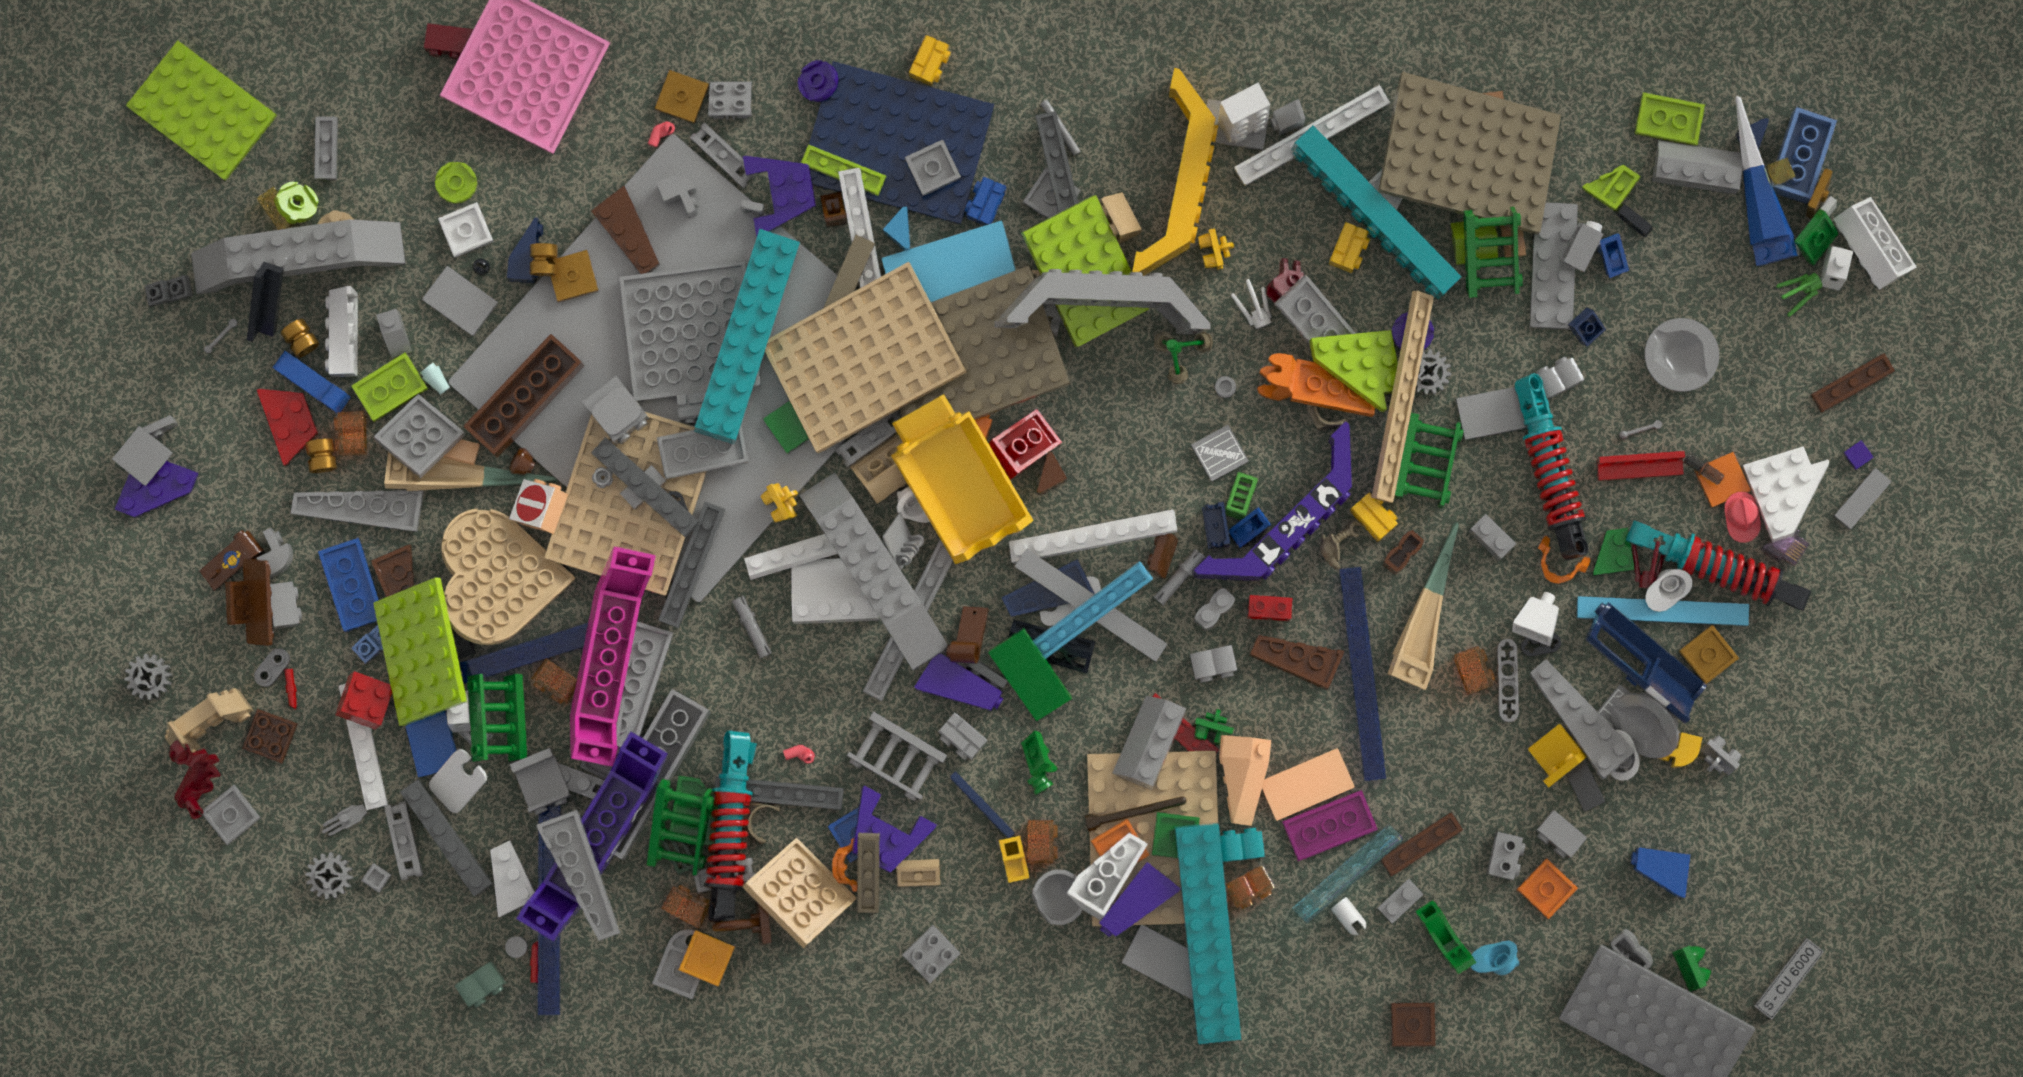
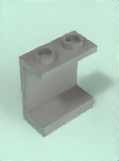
(541, 781)

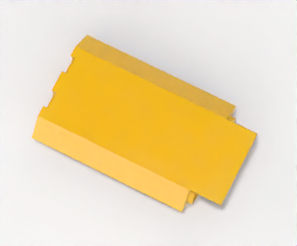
(957, 479)

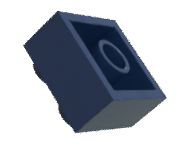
(1586, 326)

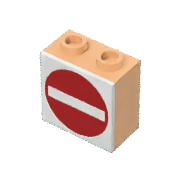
(539, 505)

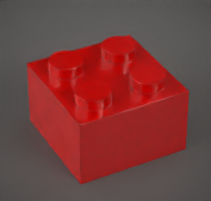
(364, 700)

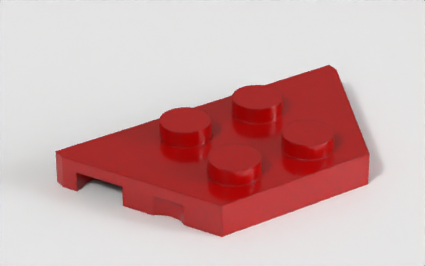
(288, 420)

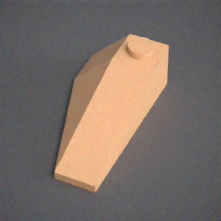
(1245, 769)

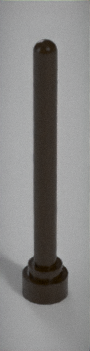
(1094, 821)

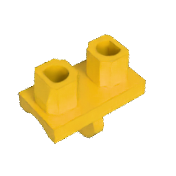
(1215, 259)
(783, 499)

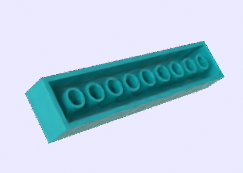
(1375, 213)
(746, 336)
(1207, 933)

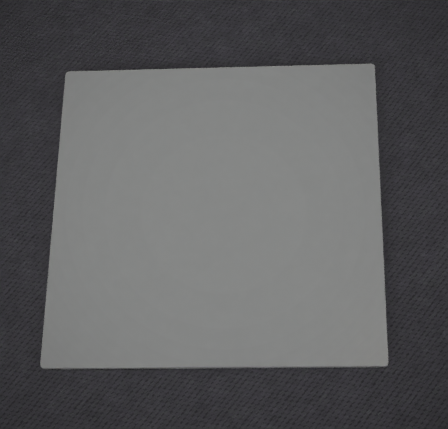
(596, 335)

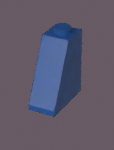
(1663, 868)

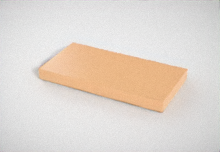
(1307, 784)

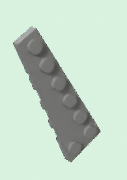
(374, 508)
(643, 672)
(1592, 733)
(574, 857)

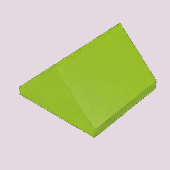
(1457, 231)

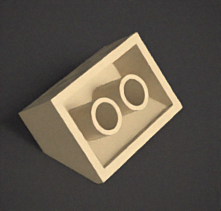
(879, 471)

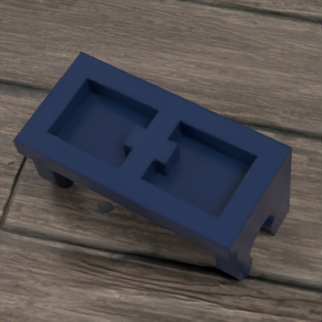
(1216, 525)

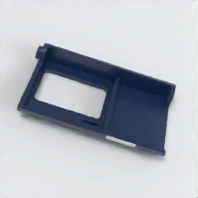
(1663, 674)

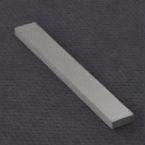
(926, 591)
(1077, 595)

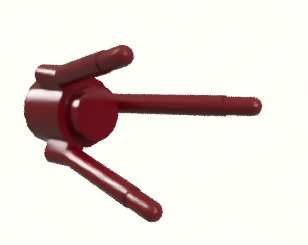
(1647, 577)

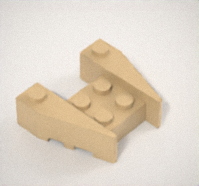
(209, 712)

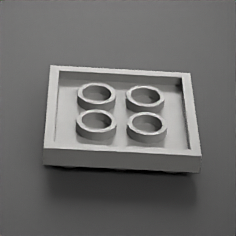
(419, 436)

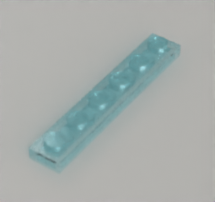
(1347, 873)

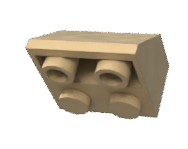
(1120, 217)

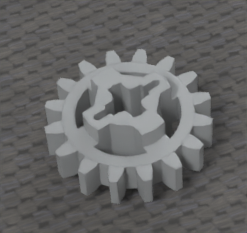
(1434, 378)
(156, 672)
(329, 866)

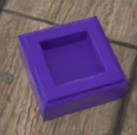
(1858, 455)

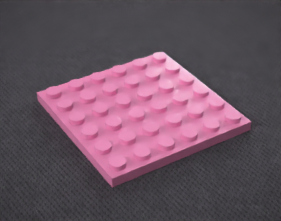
(525, 70)

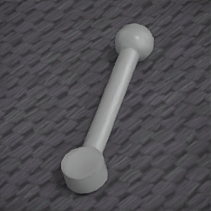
(232, 324)
(1657, 424)

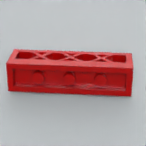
(1640, 465)

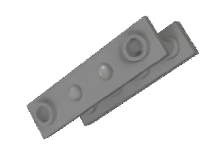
(915, 746)

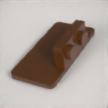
(250, 602)

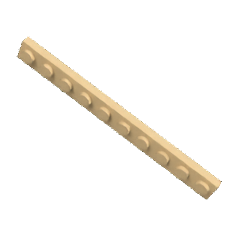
(1402, 396)

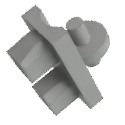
(1718, 757)

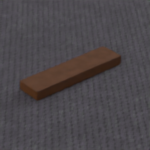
(1852, 382)
(1421, 844)

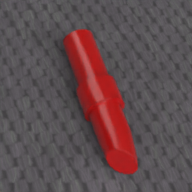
(290, 688)
(534, 963)

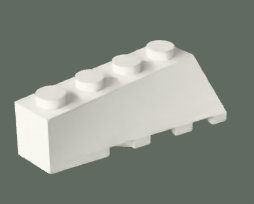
(342, 332)

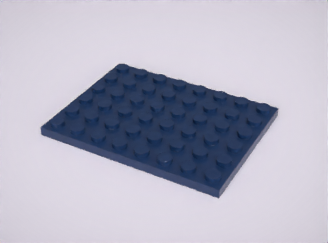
(885, 119)

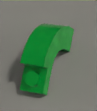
(1444, 937)

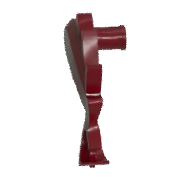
(197, 778)

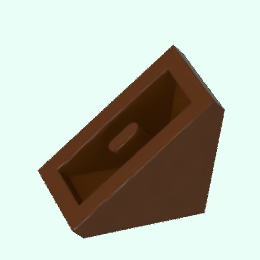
(833, 209)
(1051, 475)

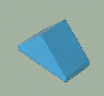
(898, 229)

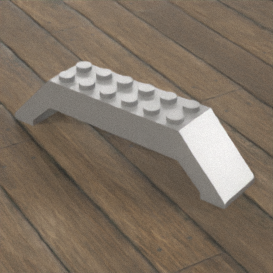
(298, 251)
(1106, 290)
(874, 571)

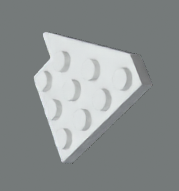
(1784, 489)

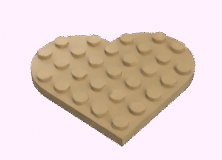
(496, 577)

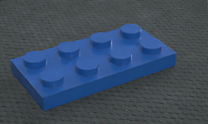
(350, 583)

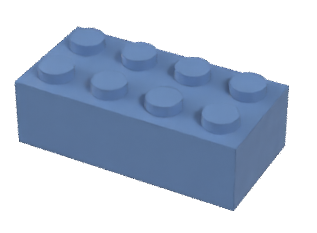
(1806, 149)

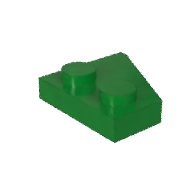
(1614, 553)

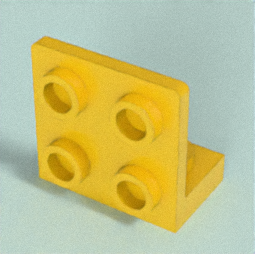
(1556, 754)

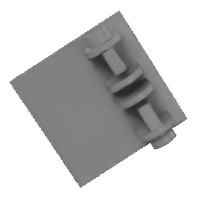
(730, 100)
(901, 543)
(931, 953)

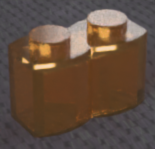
(351, 433)
(1474, 670)
(554, 680)
(1040, 841)
(1249, 886)
(686, 907)

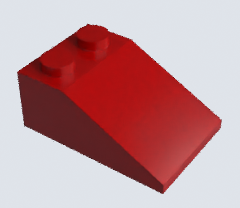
(1024, 444)

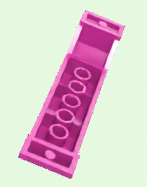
(607, 655)

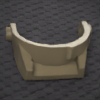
(1320, 423)
(754, 807)

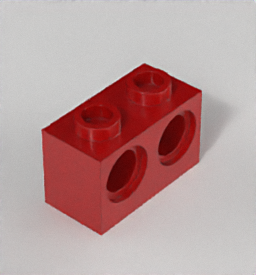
(1269, 608)

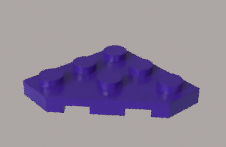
(166, 485)

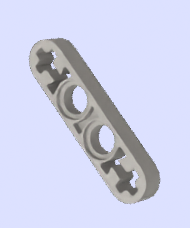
(1507, 680)

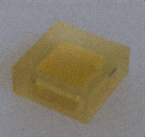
(1780, 171)

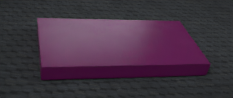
(1329, 825)

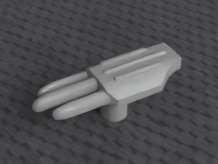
(347, 817)

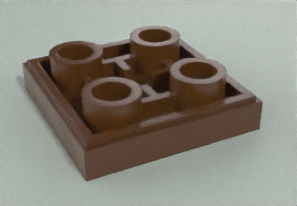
(1161, 558)
(270, 736)

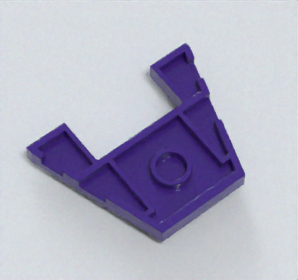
(789, 188)
(893, 842)

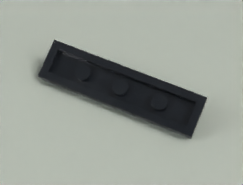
(265, 301)
(1074, 648)

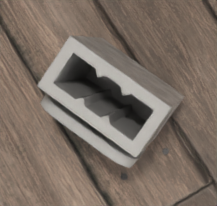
(616, 411)

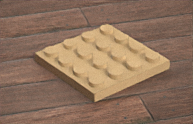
(799, 892)

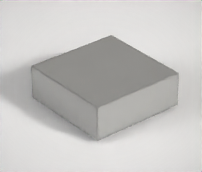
(752, 207)
(376, 877)

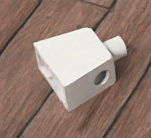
(1835, 266)
(1537, 619)
(459, 715)

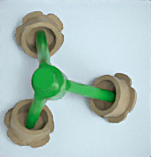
(1164, 342)

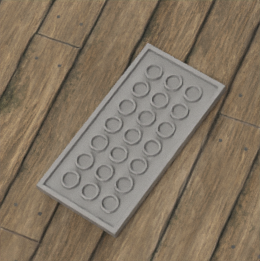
(1654, 1019)

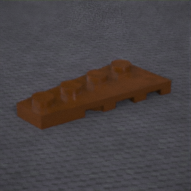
(625, 228)
(1304, 661)

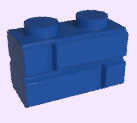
(986, 201)

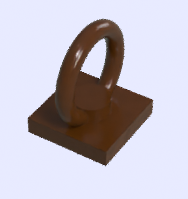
(757, 923)

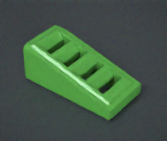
(1235, 512)

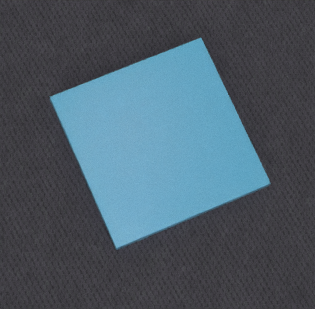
(958, 260)

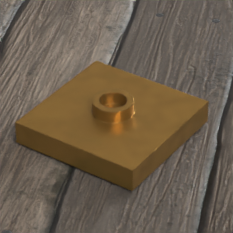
(682, 96)
(1820, 193)
(574, 276)
(1708, 654)

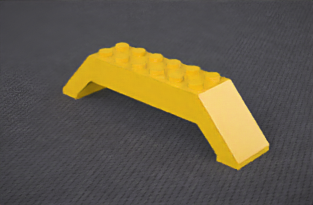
(1190, 178)

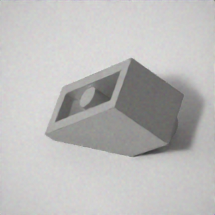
(1288, 118)
(394, 333)

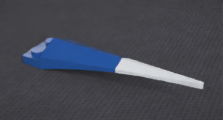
(1767, 224)

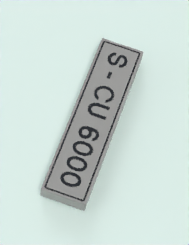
(1788, 978)

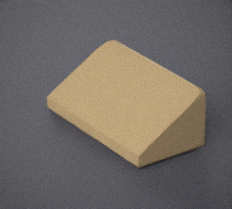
(918, 873)

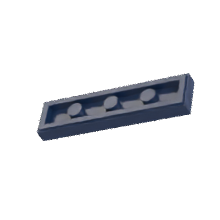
(982, 805)

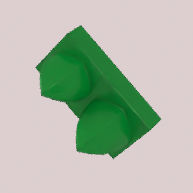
(1037, 755)
(1687, 961)

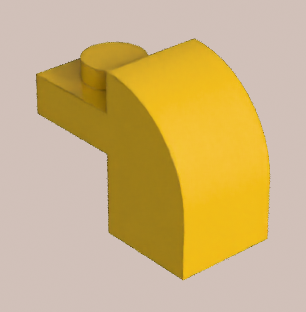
(1686, 750)
(1014, 859)

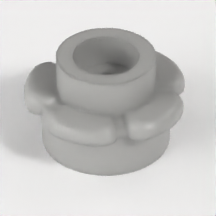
(596, 477)

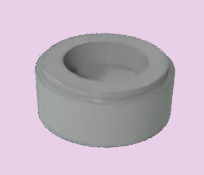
(1225, 387)
(516, 947)

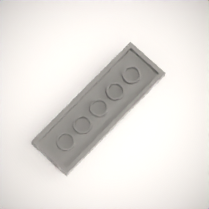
(1551, 279)

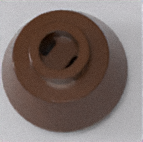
(521, 462)

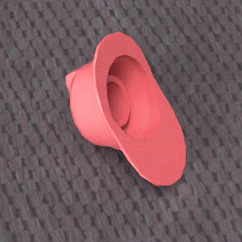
(1742, 517)

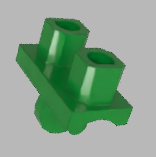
(1203, 726)

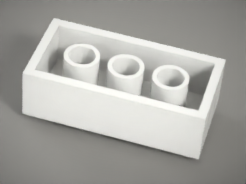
(1244, 113)

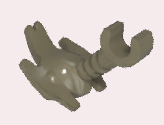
(1330, 545)

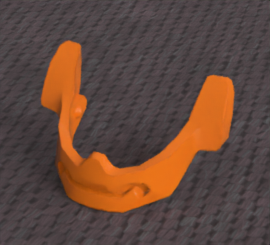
(1552, 577)
(839, 867)

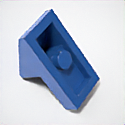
(1613, 255)
(1249, 527)

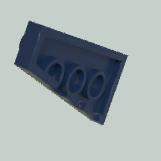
(1037, 597)

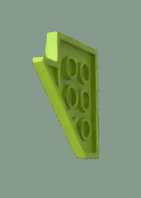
(1361, 362)

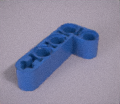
(311, 382)

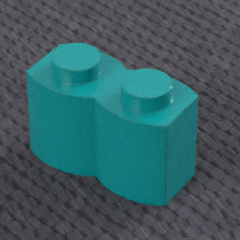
(1242, 846)

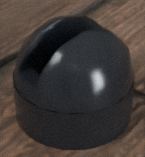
(479, 270)

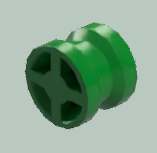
(1040, 783)

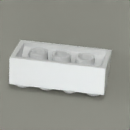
(1874, 243)

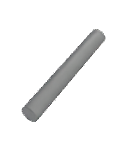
(1065, 134)

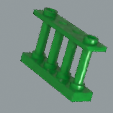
(1473, 243)
(1408, 467)
(515, 717)
(659, 833)

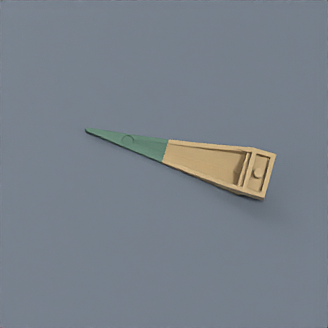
(452, 474)
(1416, 647)

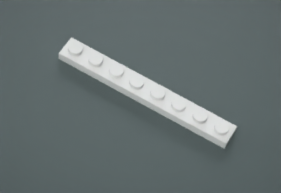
(1328, 126)
(1096, 535)

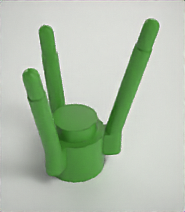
(1809, 284)

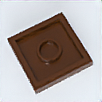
(1413, 1024)

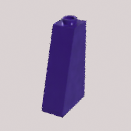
(957, 684)
(1140, 898)

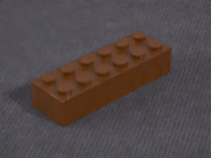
(524, 395)

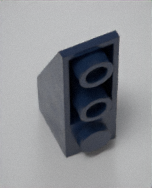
(520, 258)

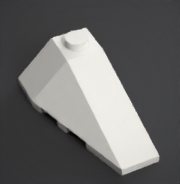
(1102, 880)

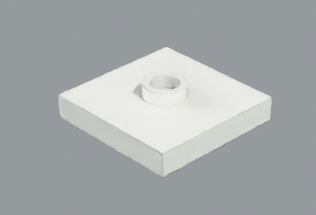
(465, 230)

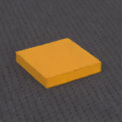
(706, 958)

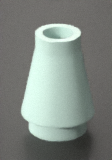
(435, 378)

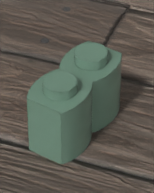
(481, 984)

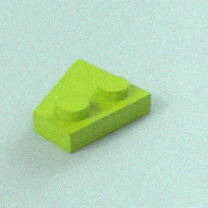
(1613, 187)

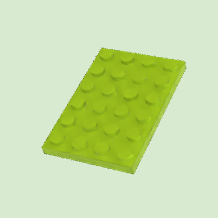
(201, 110)
(1084, 242)
(420, 652)

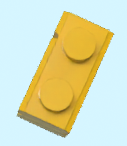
(929, 61)
(1348, 248)
(1374, 517)

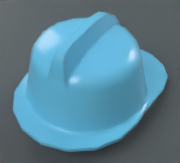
(1496, 958)

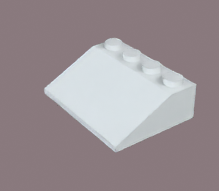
(827, 594)

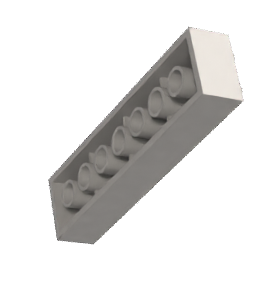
(674, 733)

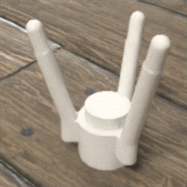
(1261, 316)

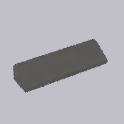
(1584, 784)

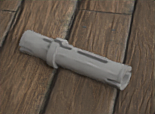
(1184, 570)
(748, 619)

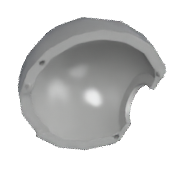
(1052, 898)

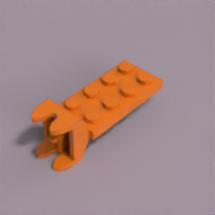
(1309, 385)

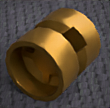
(543, 259)
(299, 337)
(321, 455)

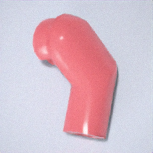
(659, 131)
(801, 752)

